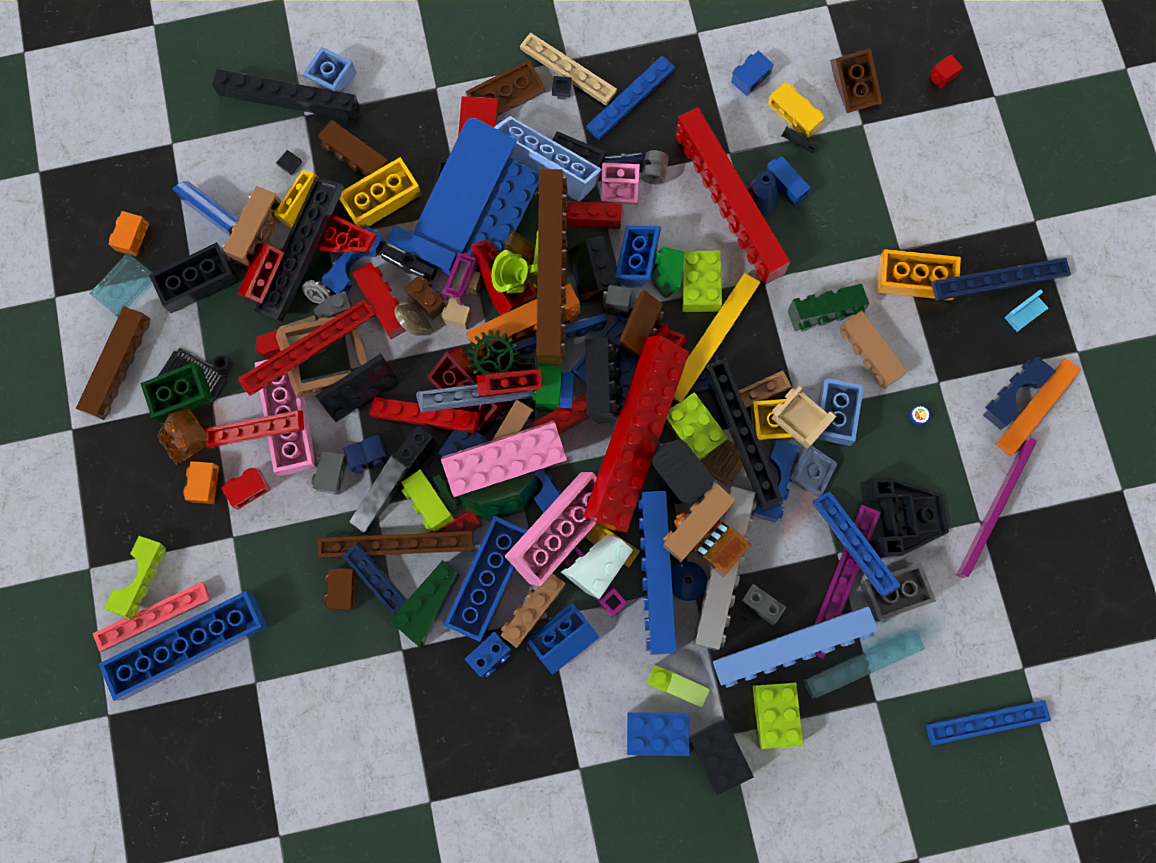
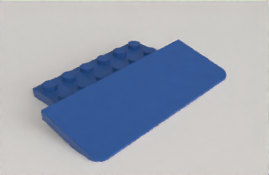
(478, 192)

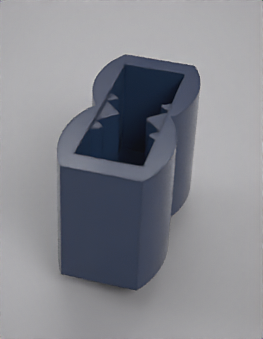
(365, 453)

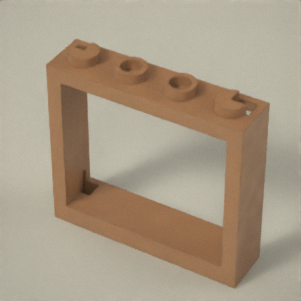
(314, 387)

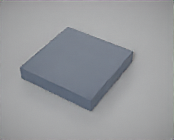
(813, 470)

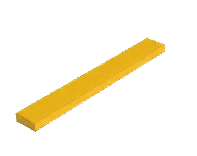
(715, 334)

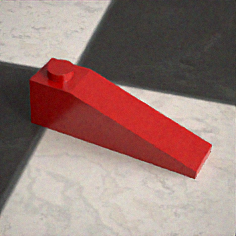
(345, 237)
(504, 302)

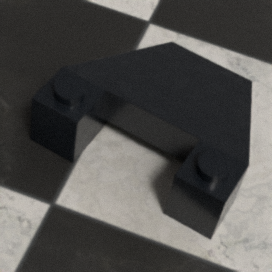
(909, 515)

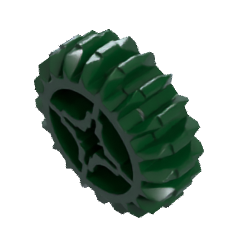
(485, 340)

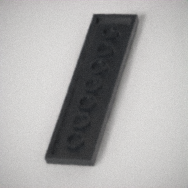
(300, 247)

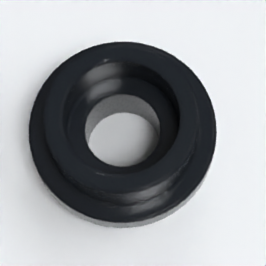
(220, 359)

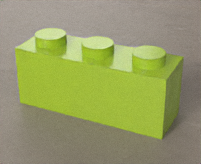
(426, 501)

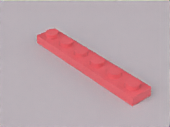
(152, 616)

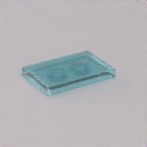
(122, 284)

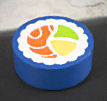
(919, 415)

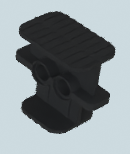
(681, 473)

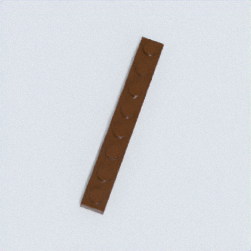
(398, 544)

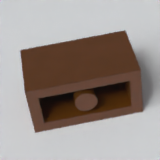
(340, 589)

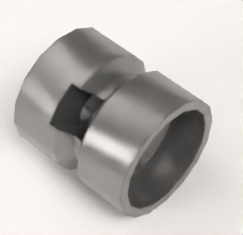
(654, 168)

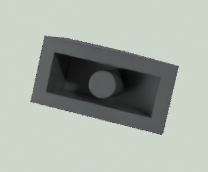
(333, 305)

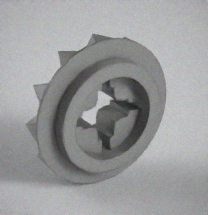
(309, 290)

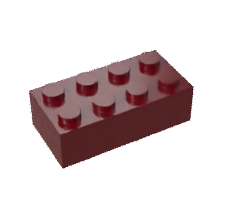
(454, 371)

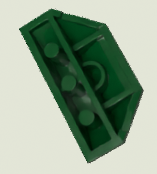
(501, 498)

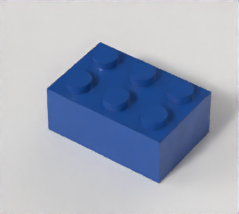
(658, 734)

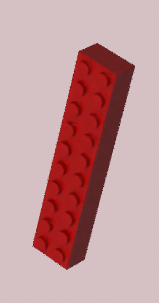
(731, 196)
(636, 434)

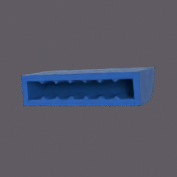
(206, 206)

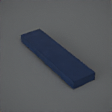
(374, 578)

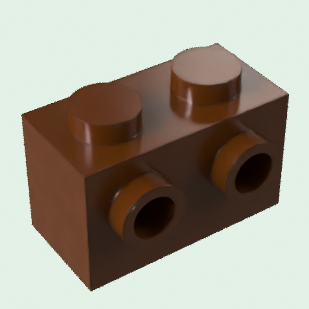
(429, 301)

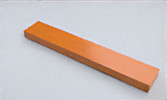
(1037, 407)

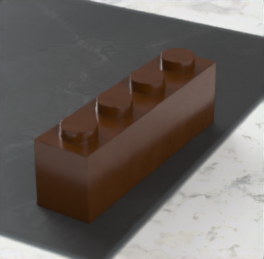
(351, 149)

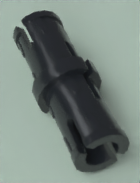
(799, 139)

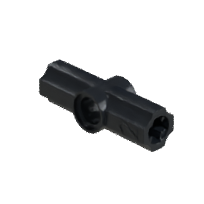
(400, 258)

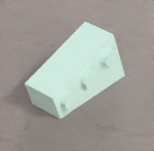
(599, 565)

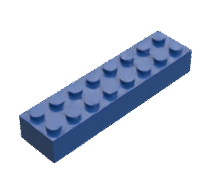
(658, 574)
(182, 646)

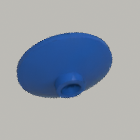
(685, 591)

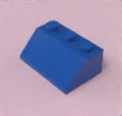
(637, 255)
(562, 638)

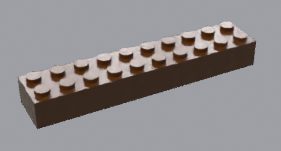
(551, 267)

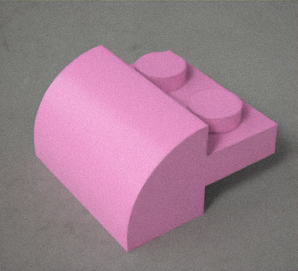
(620, 183)

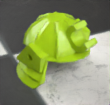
(512, 272)

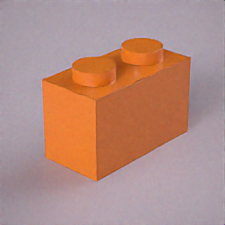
(128, 233)
(201, 482)

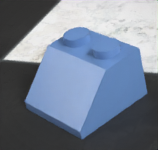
(330, 70)

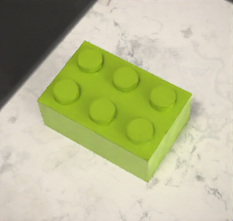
(701, 281)
(696, 426)
(777, 715)

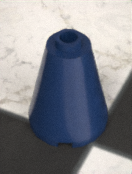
(764, 192)

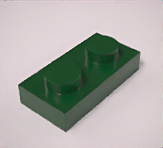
(443, 486)

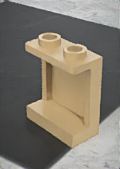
(802, 417)

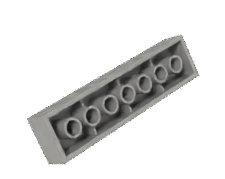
(719, 589)

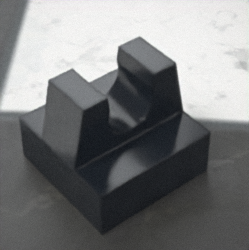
(561, 87)

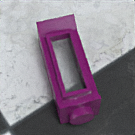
(460, 277)

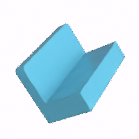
(1026, 311)

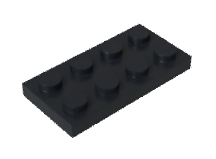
(357, 388)

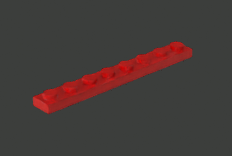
(306, 347)

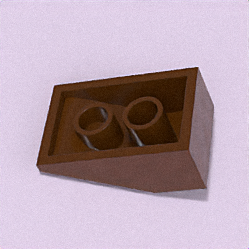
(856, 80)

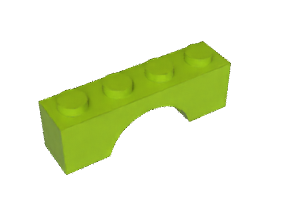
(127, 600)

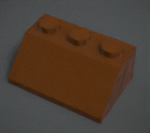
(641, 324)

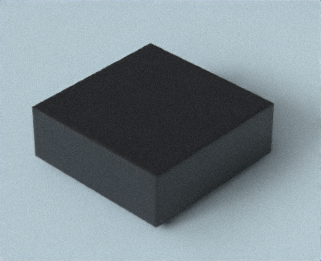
(289, 162)

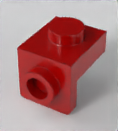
(674, 337)

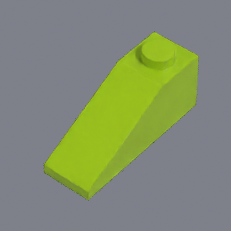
(678, 686)

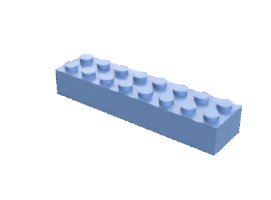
(795, 645)

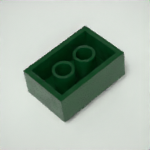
(176, 391)

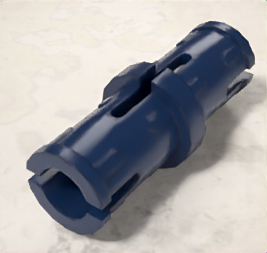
(634, 158)

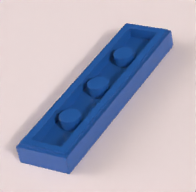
(422, 248)

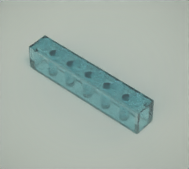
(863, 664)

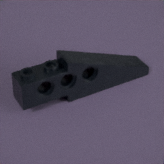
(390, 478)

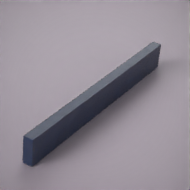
(1000, 279)

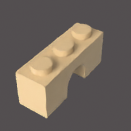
(460, 315)

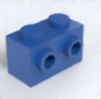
(488, 655)

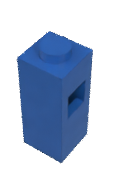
(788, 180)

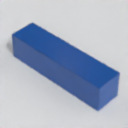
(567, 389)

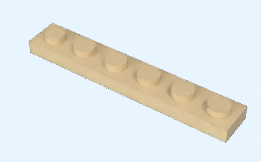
(568, 68)

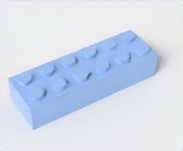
(543, 153)

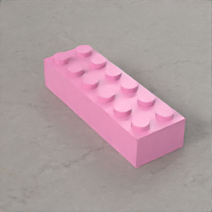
(293, 450)
(503, 458)
(554, 532)

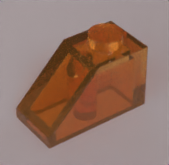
(519, 245)

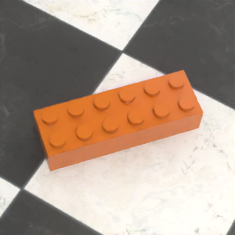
(520, 323)

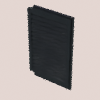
(214, 379)

